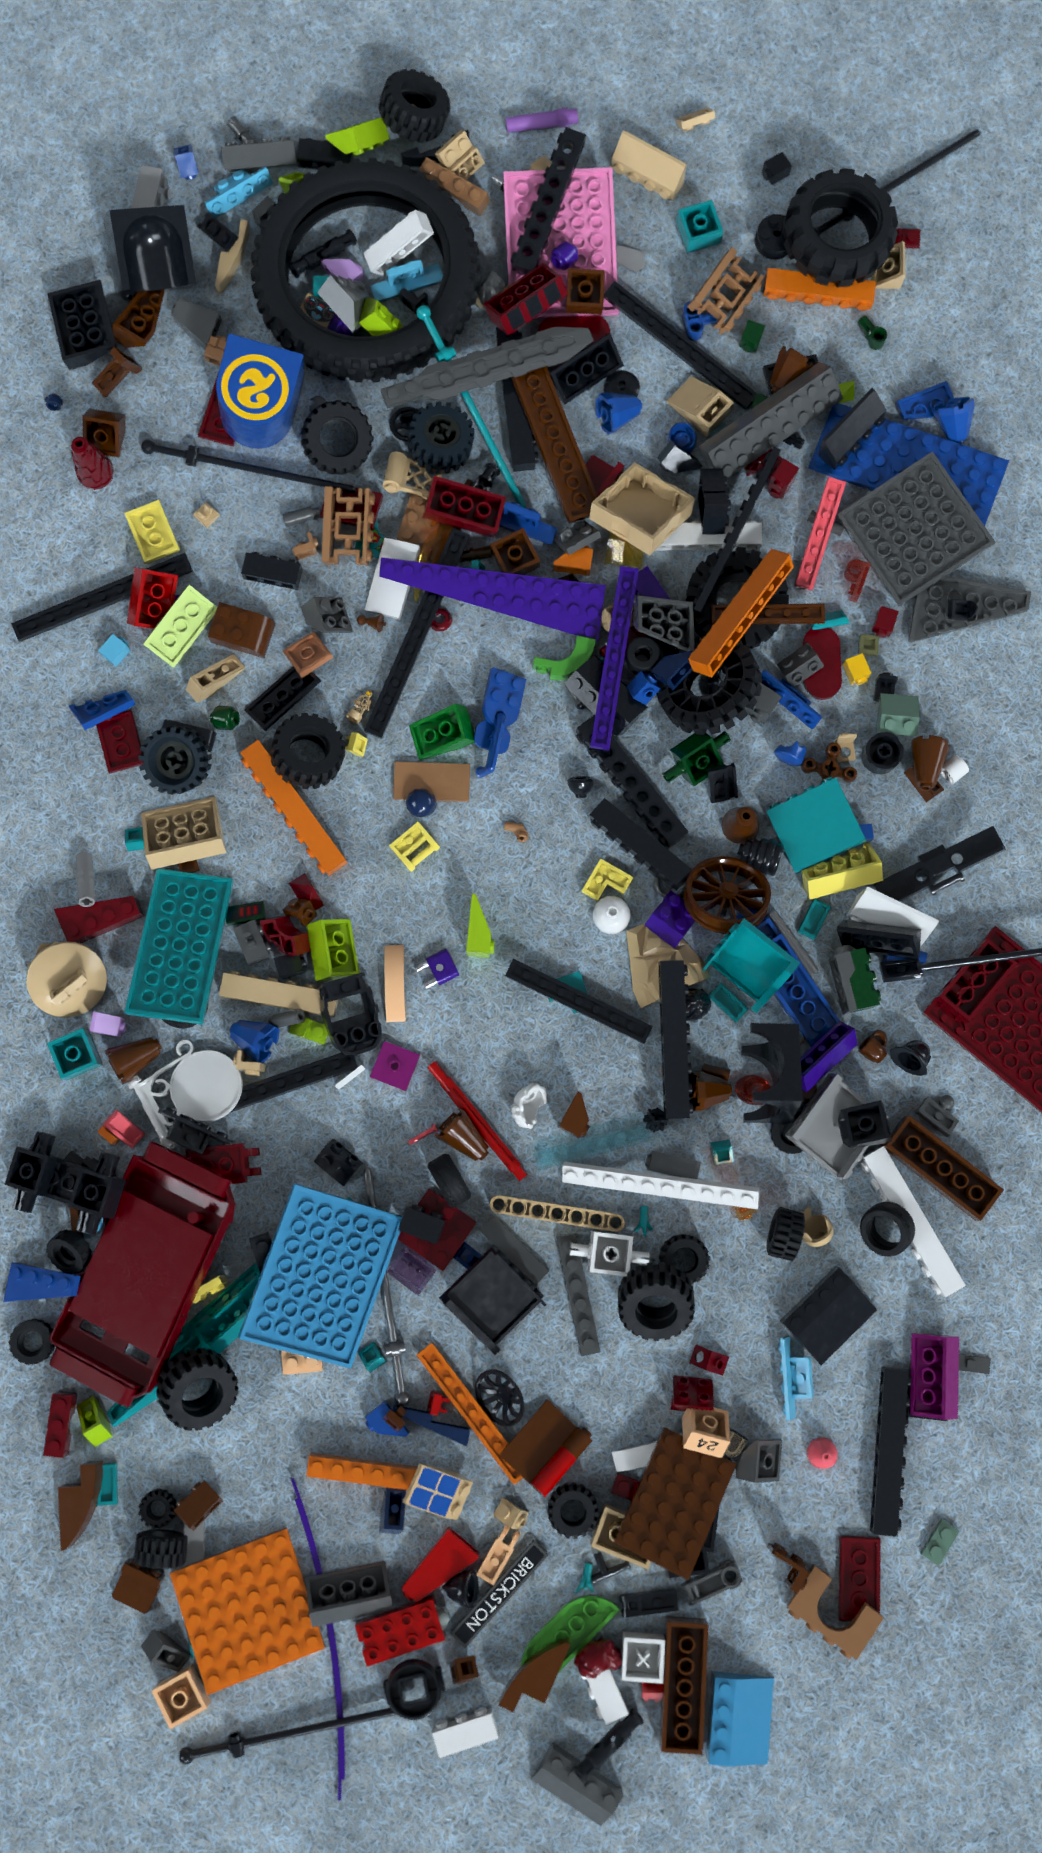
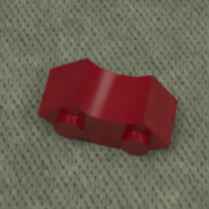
(285, 935)

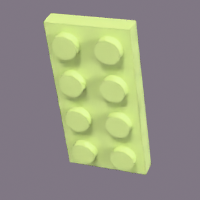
(180, 626)

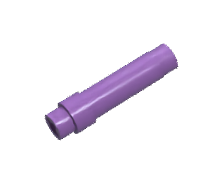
(558, 118)

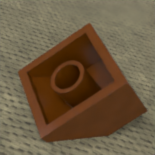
(104, 430)
(576, 1118)

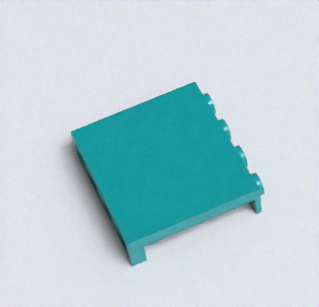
(816, 824)
(752, 962)

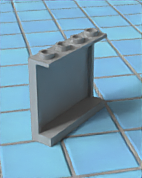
(818, 1129)

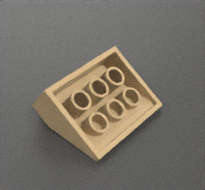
(182, 833)

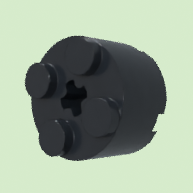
(891, 749)

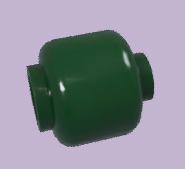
(225, 718)

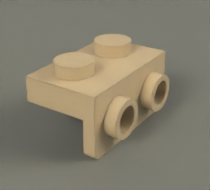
(250, 1068)

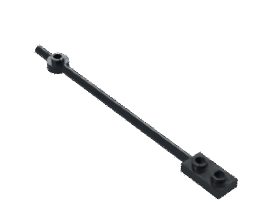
(912, 969)

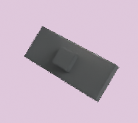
(974, 1364)

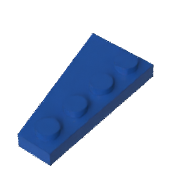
(33, 1283)

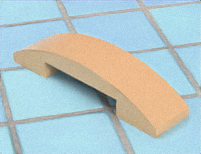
(394, 983)

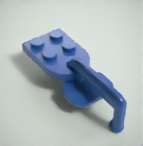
(504, 697)

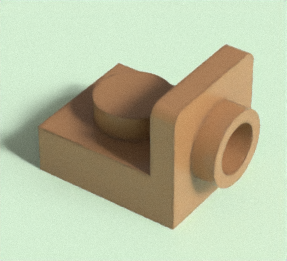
(304, 549)

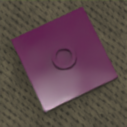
(395, 1066)

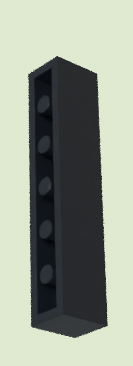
(640, 844)

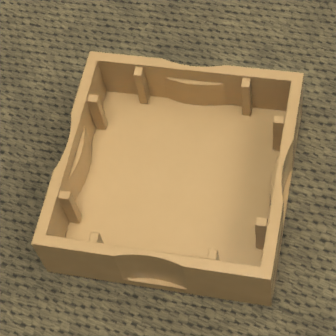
(642, 508)

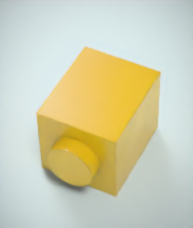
(857, 669)

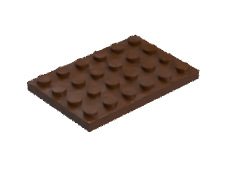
(674, 1505)

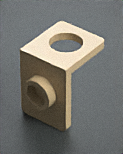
(846, 740)

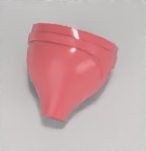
(822, 1453)

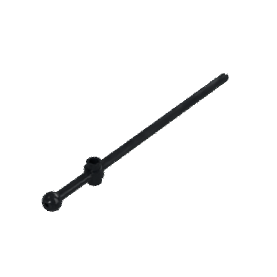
(848, 216)
(192, 457)
(237, 1743)

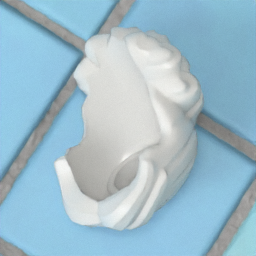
(527, 1104)

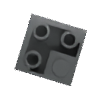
(327, 615)

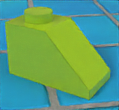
(93, 1421)

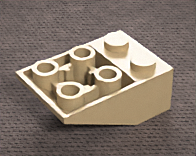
(701, 405)

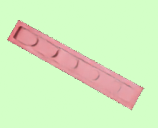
(820, 533)

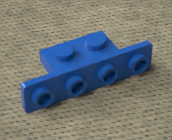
(516, 517)
(792, 700)

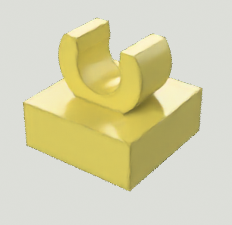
(356, 744)

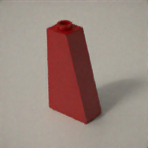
(439, 1565)

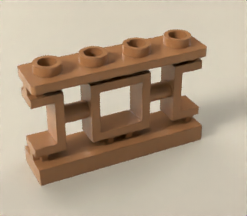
(715, 282)
(332, 525)

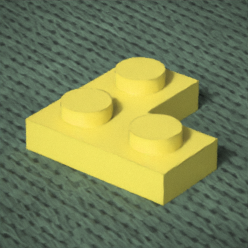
(603, 876)

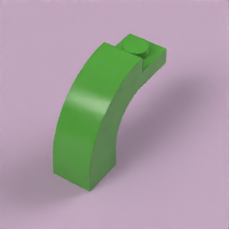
(565, 668)

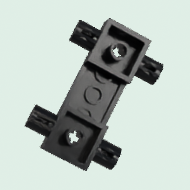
(83, 1188)

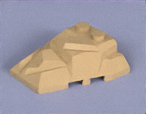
(646, 951)

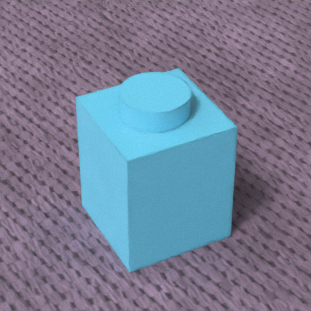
(114, 649)

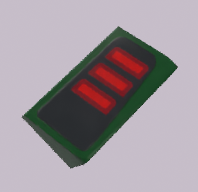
(245, 912)

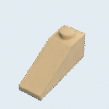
(213, 678)

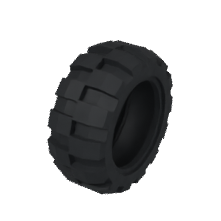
(855, 195)

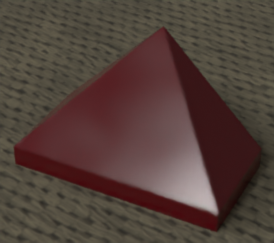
(304, 890)

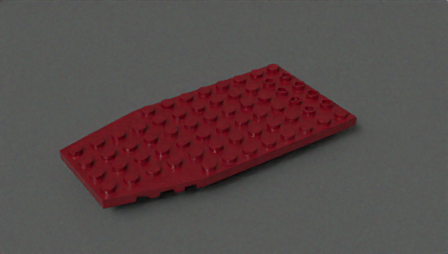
(997, 1015)

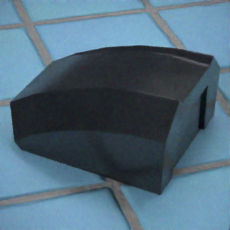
(864, 1125)

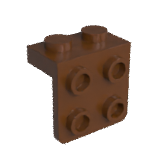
(797, 1576)
(137, 1586)

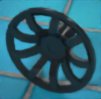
(505, 1394)

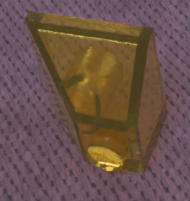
(623, 553)

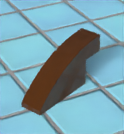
(78, 1503)
(535, 1675)

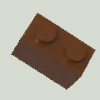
(198, 1505)

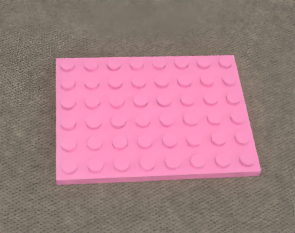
(583, 220)

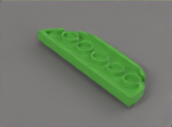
(577, 1621)

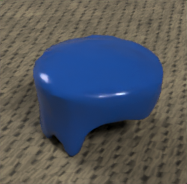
(684, 436)
(791, 755)

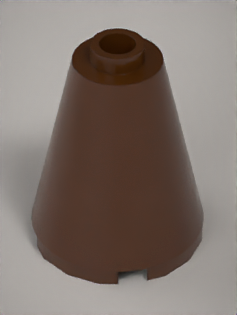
(928, 760)
(740, 825)
(132, 1057)
(463, 1136)

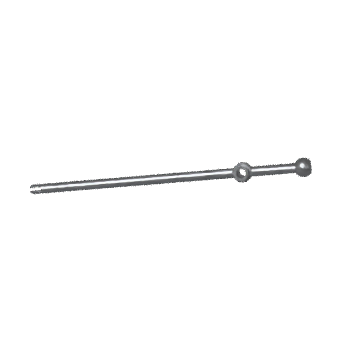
(394, 1347)

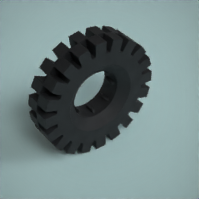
(720, 707)

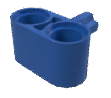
(695, 321)

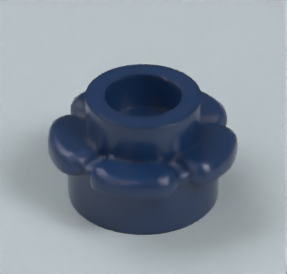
(53, 399)

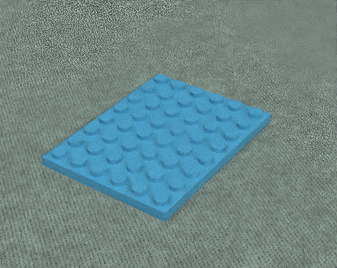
(321, 1276)

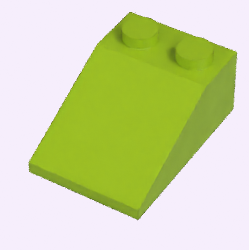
(479, 935)

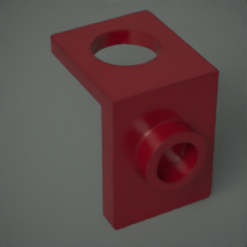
(712, 1361)

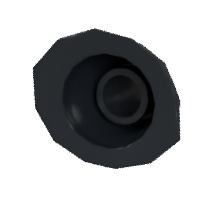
(912, 1057)
(463, 1588)

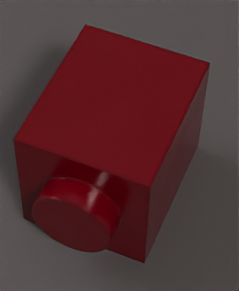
(884, 622)

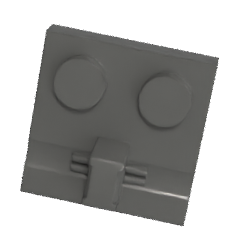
(577, 537)

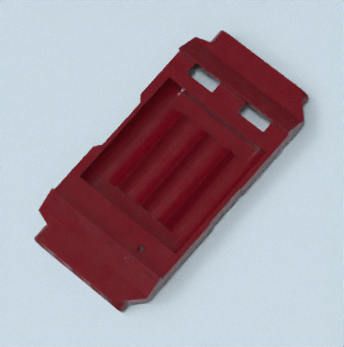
(143, 1274)

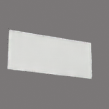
(348, 1078)

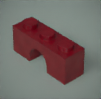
(57, 1435)

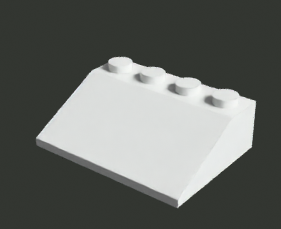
(881, 909)

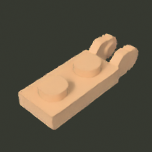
(497, 1557)

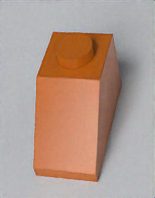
(576, 563)

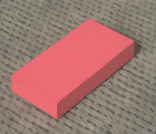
(124, 1128)

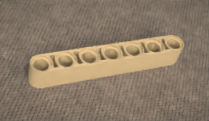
(566, 1217)

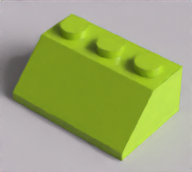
(360, 137)
(332, 949)

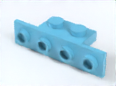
(236, 190)
(408, 276)
(796, 1378)

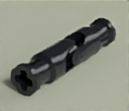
(331, 248)
(606, 1747)

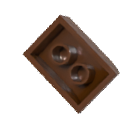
(241, 630)

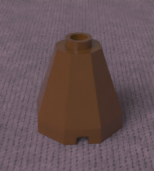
(787, 368)
(708, 1090)

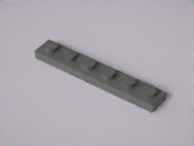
(578, 1297)

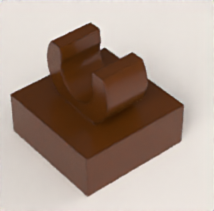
(394, 1419)

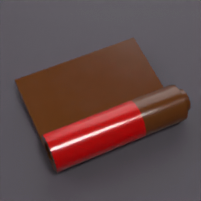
(546, 1448)

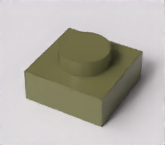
(868, 645)

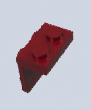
(602, 473)

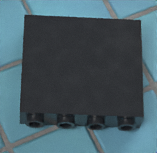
(491, 1298)

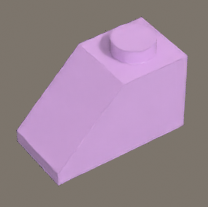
(343, 268)
(107, 1025)

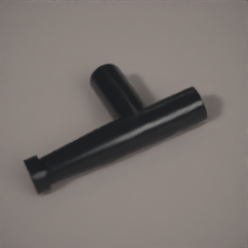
(604, 1572)

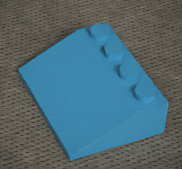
(739, 1719)

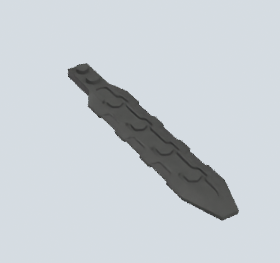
(491, 365)

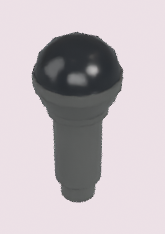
(578, 704)

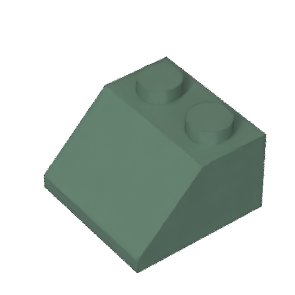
(898, 714)

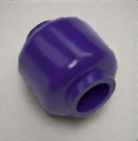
(564, 255)

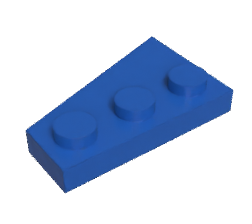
(921, 403)
(95, 712)

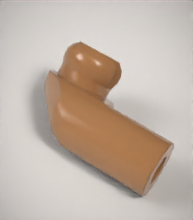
(518, 829)

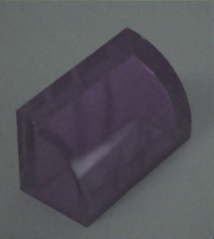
(411, 1271)

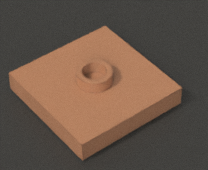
(307, 654)

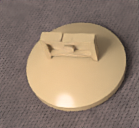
(66, 979)

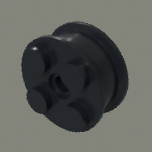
(769, 237)

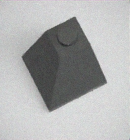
(760, 1462)

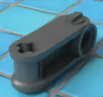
(711, 1584)

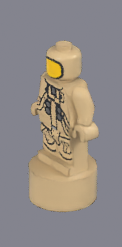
(362, 703)

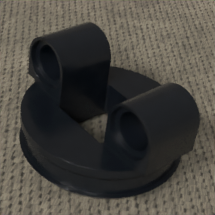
(411, 1669)

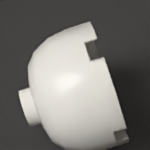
(611, 914)

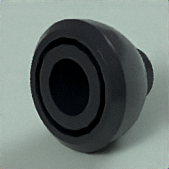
(580, 785)

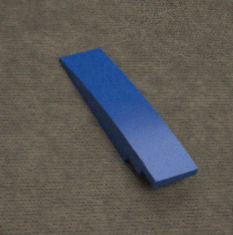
(799, 993)

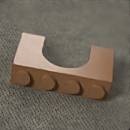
(851, 1638)

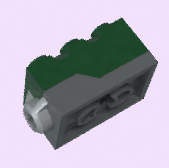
(854, 979)

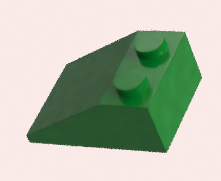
(442, 732)

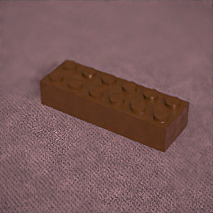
(943, 1168)
(684, 1685)

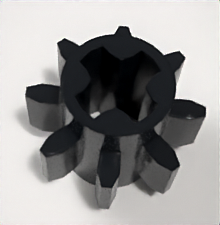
(655, 1120)

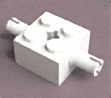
(598, 1260)

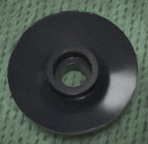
(631, 383)

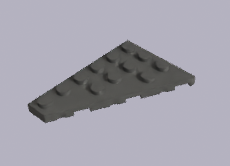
(994, 603)

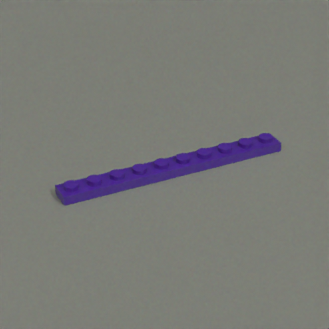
(614, 658)

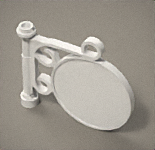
(201, 1087)

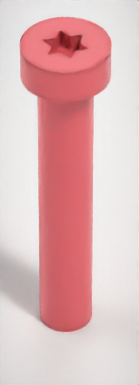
(423, 1134)

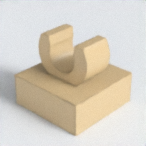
(206, 515)

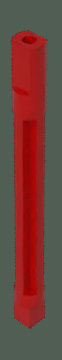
(478, 1120)

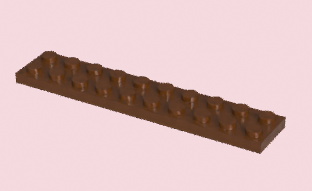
(556, 443)

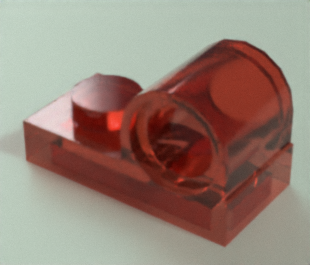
(858, 578)

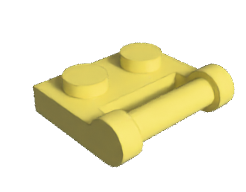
(411, 841)
(212, 1286)

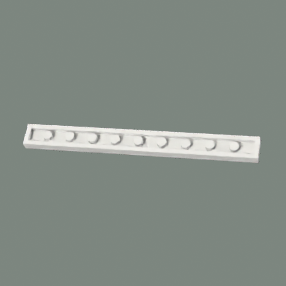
(661, 1185)

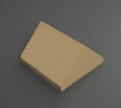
(893, 271)

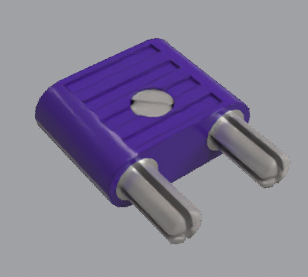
(441, 967)

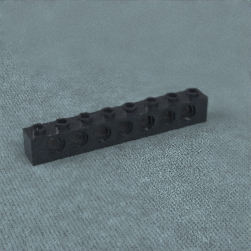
(570, 140)
(641, 786)

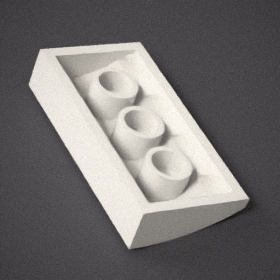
(386, 595)

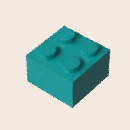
(699, 226)
(74, 1054)

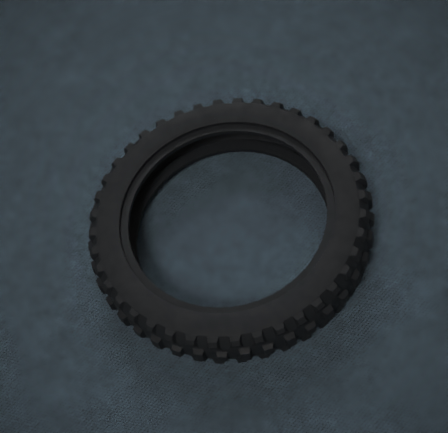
(354, 186)

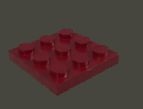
(455, 1232)

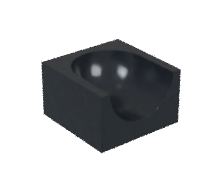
(149, 249)

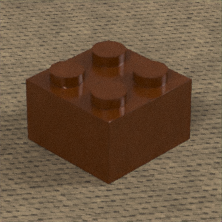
(585, 291)
(515, 553)

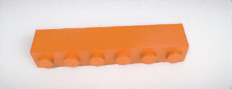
(795, 286)
(360, 1471)

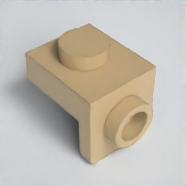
(511, 1514)

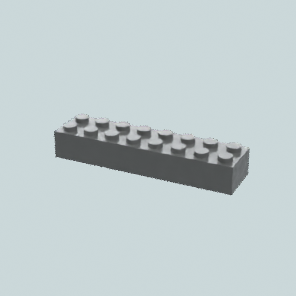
(772, 420)

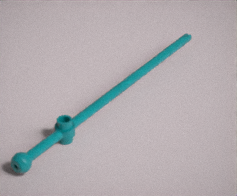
(446, 354)

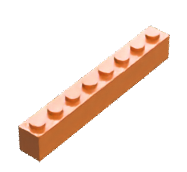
(741, 613)
(294, 809)

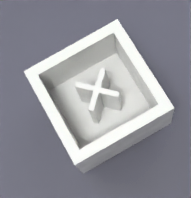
(642, 1657)

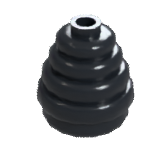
(762, 854)

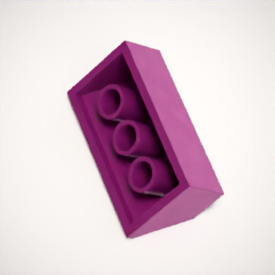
(934, 1376)

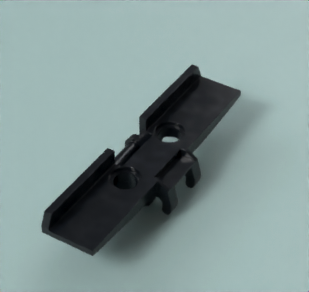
(934, 862)

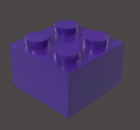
(670, 919)

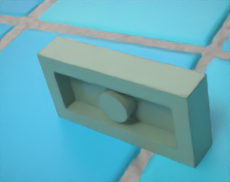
(939, 1542)

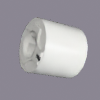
(954, 769)

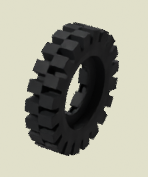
(737, 568)

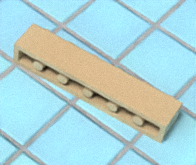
(273, 993)

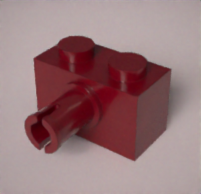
(781, 478)

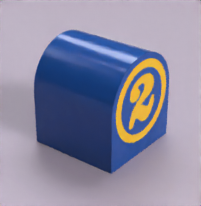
(258, 391)

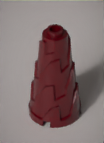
(91, 465)

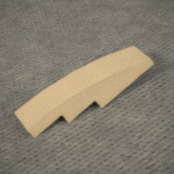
(231, 260)

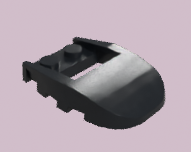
(355, 1033)

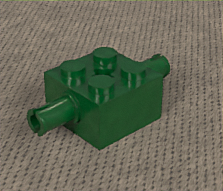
(695, 756)

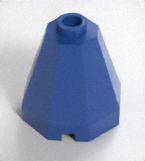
(618, 409)
(955, 417)
(254, 1038)

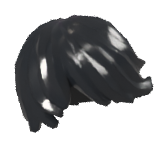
(699, 1004)

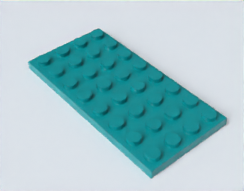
(179, 946)

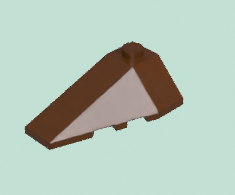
(138, 320)

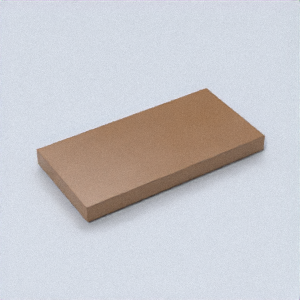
(444, 780)

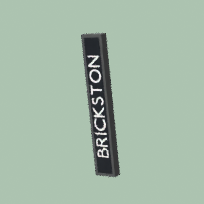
(499, 1594)

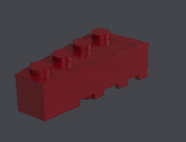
(86, 923)

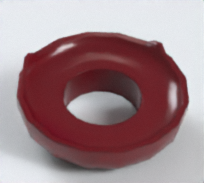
(446, 624)

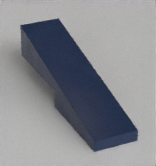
(454, 1432)

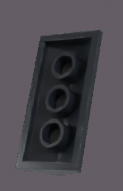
(281, 697)

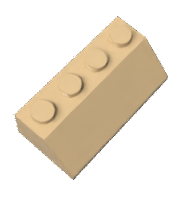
(648, 166)

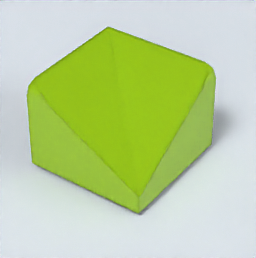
(847, 391)

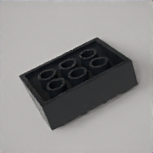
(82, 323)
(828, 1315)

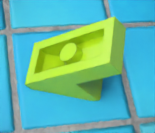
(310, 1030)

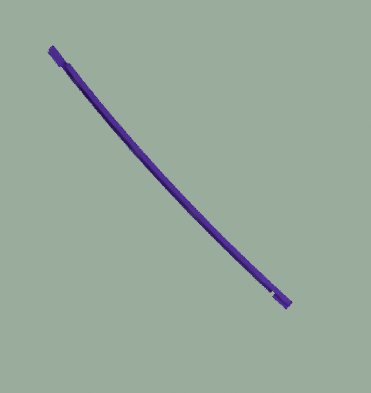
(332, 1642)

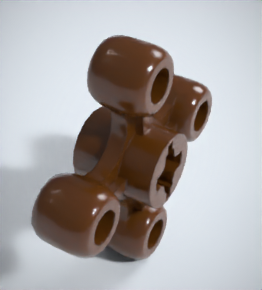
(831, 760)

